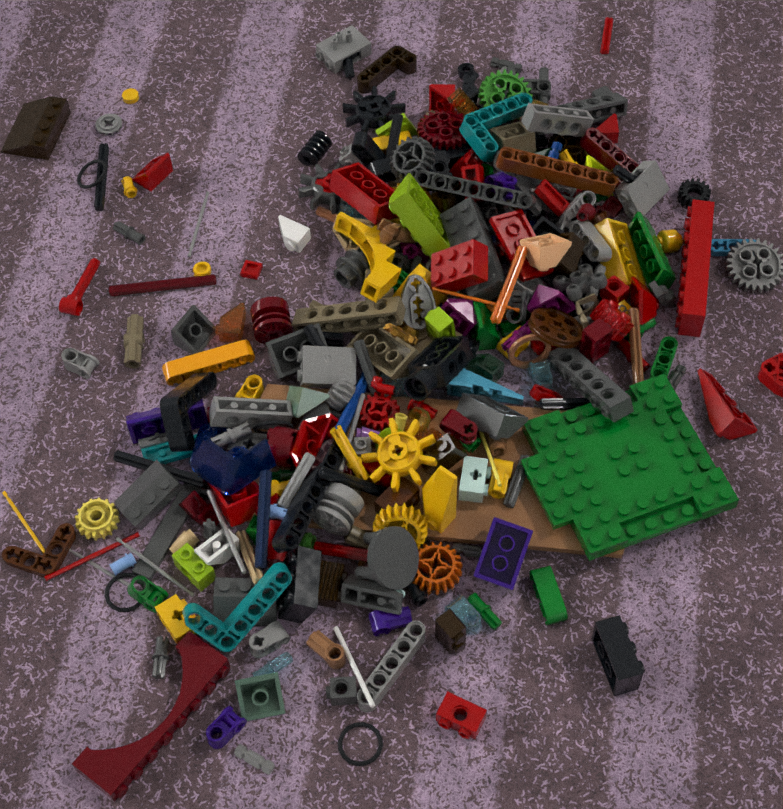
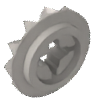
(109, 119)

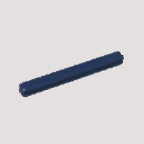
(263, 519)

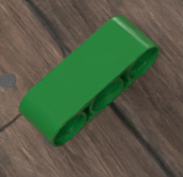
(664, 357)
(549, 595)

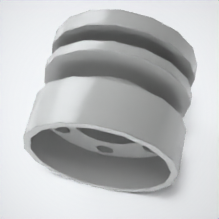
(338, 509)

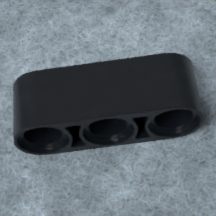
(366, 148)

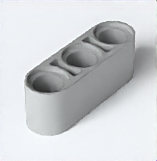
(596, 247)

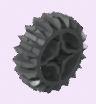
(404, 157)

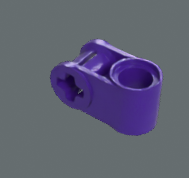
(502, 180)
(228, 725)

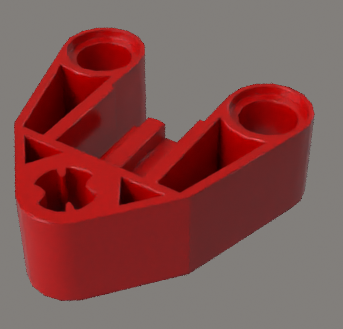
(772, 374)

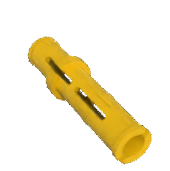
(354, 461)

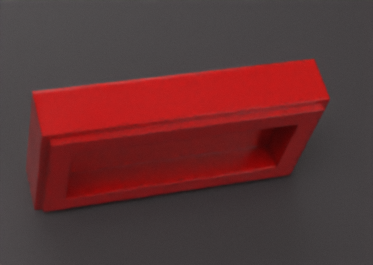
(551, 197)

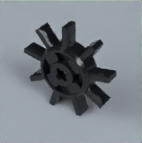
(372, 110)

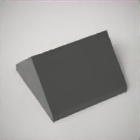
(193, 331)

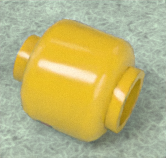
(670, 240)

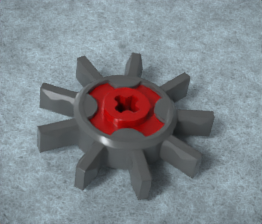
(319, 188)

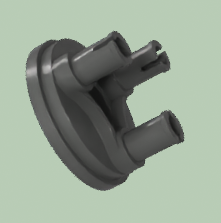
(390, 558)

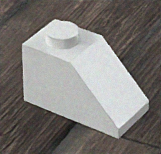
(294, 234)
(217, 549)

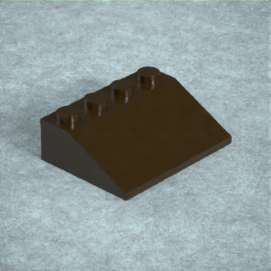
(37, 128)

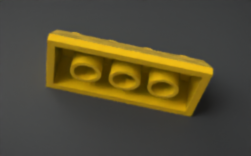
(624, 260)

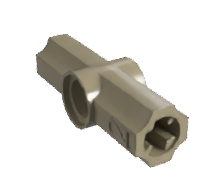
(134, 341)

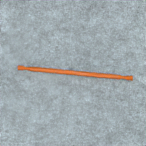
(472, 298)

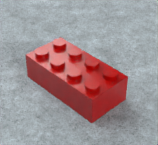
(363, 191)

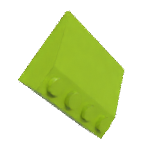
(419, 216)

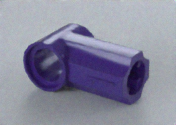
(384, 622)

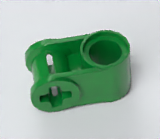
(148, 594)

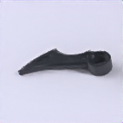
(469, 78)

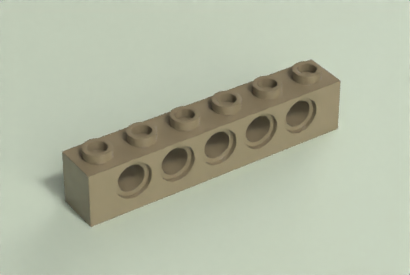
(352, 315)

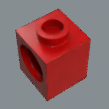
(615, 290)

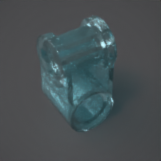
(541, 373)
(466, 614)

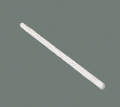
(354, 667)

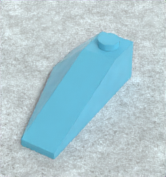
(475, 384)

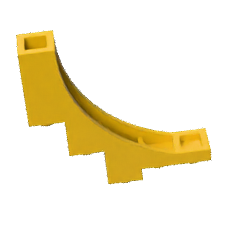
(382, 272)

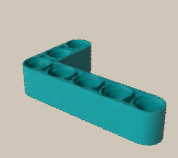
(477, 123)
(241, 612)

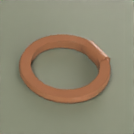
(524, 364)

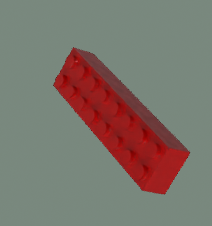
(694, 268)

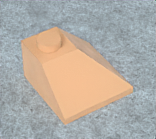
(545, 250)

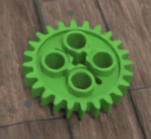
(489, 90)

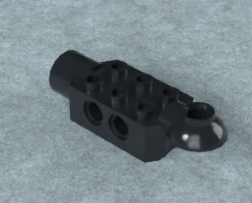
(439, 364)

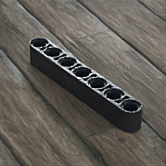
(307, 499)

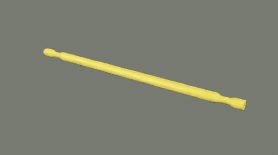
(490, 458)

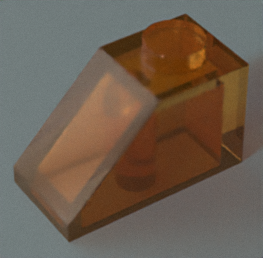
(232, 324)

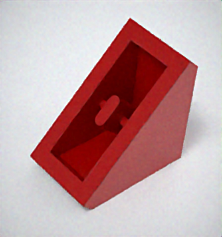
(610, 128)

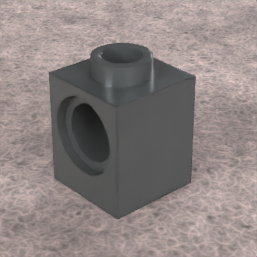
(346, 683)

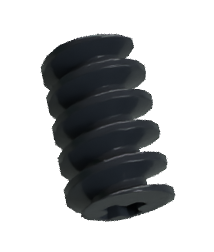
(314, 148)

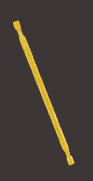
(24, 522)

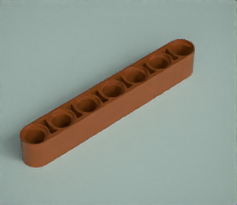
(556, 171)

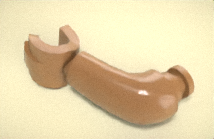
(394, 231)

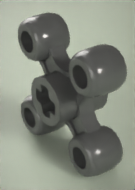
(580, 282)

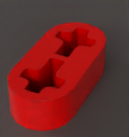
(539, 392)

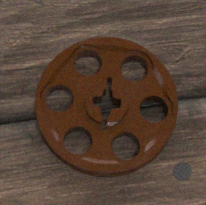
(555, 325)

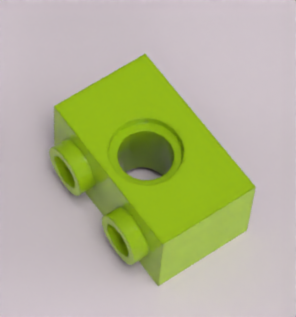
(439, 324)
(193, 567)

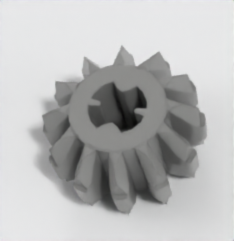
(340, 394)

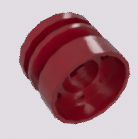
(270, 319)

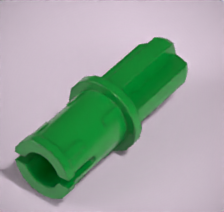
(485, 611)

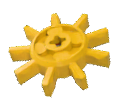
(396, 464)

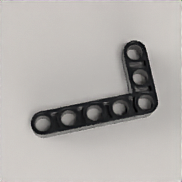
(175, 407)

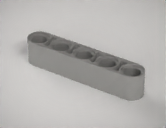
(395, 657)

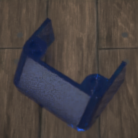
(230, 469)

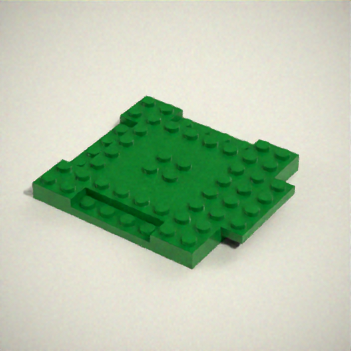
(626, 475)

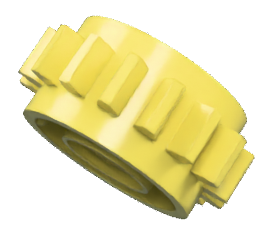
(97, 509)

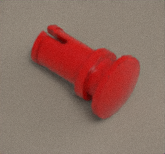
(413, 403)

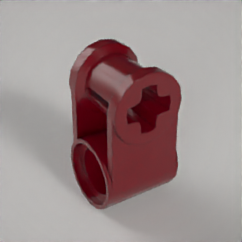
(457, 425)

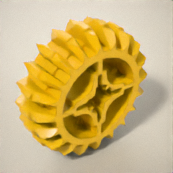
(401, 517)

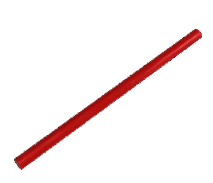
(90, 557)

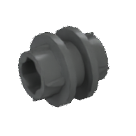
(351, 268)

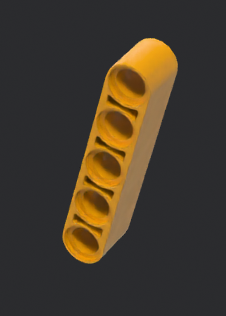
(211, 360)

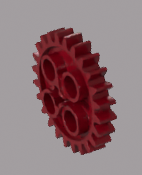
(441, 129)

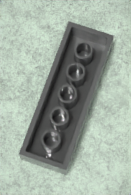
(466, 223)

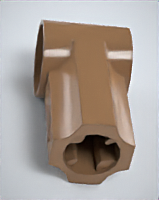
(326, 649)

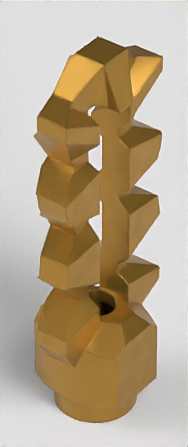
(406, 333)

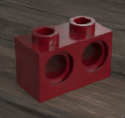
(596, 340)

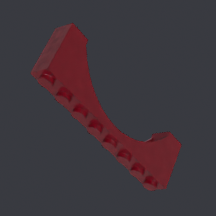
(117, 767)

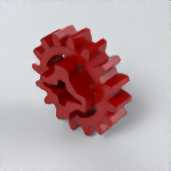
(379, 411)

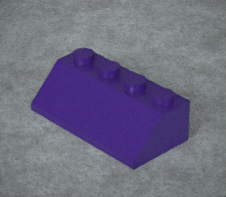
(150, 422)

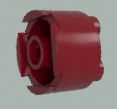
(280, 442)

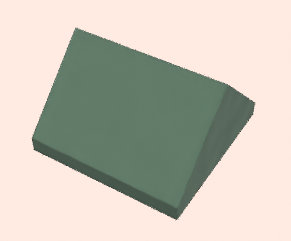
(304, 399)
(260, 696)

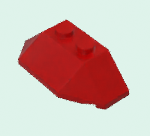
(312, 435)

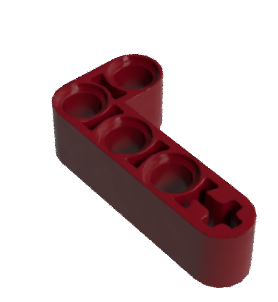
(606, 152)

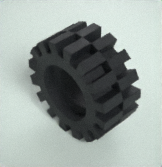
(693, 186)

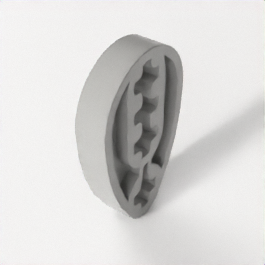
(409, 295)

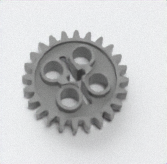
(771, 263)

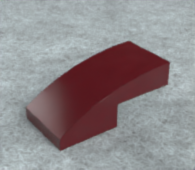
(611, 206)
(198, 508)

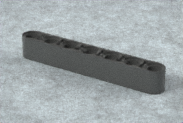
(483, 189)

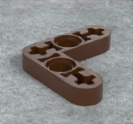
(45, 559)

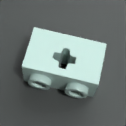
(471, 489)

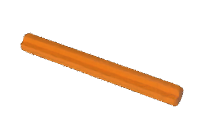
(508, 285)

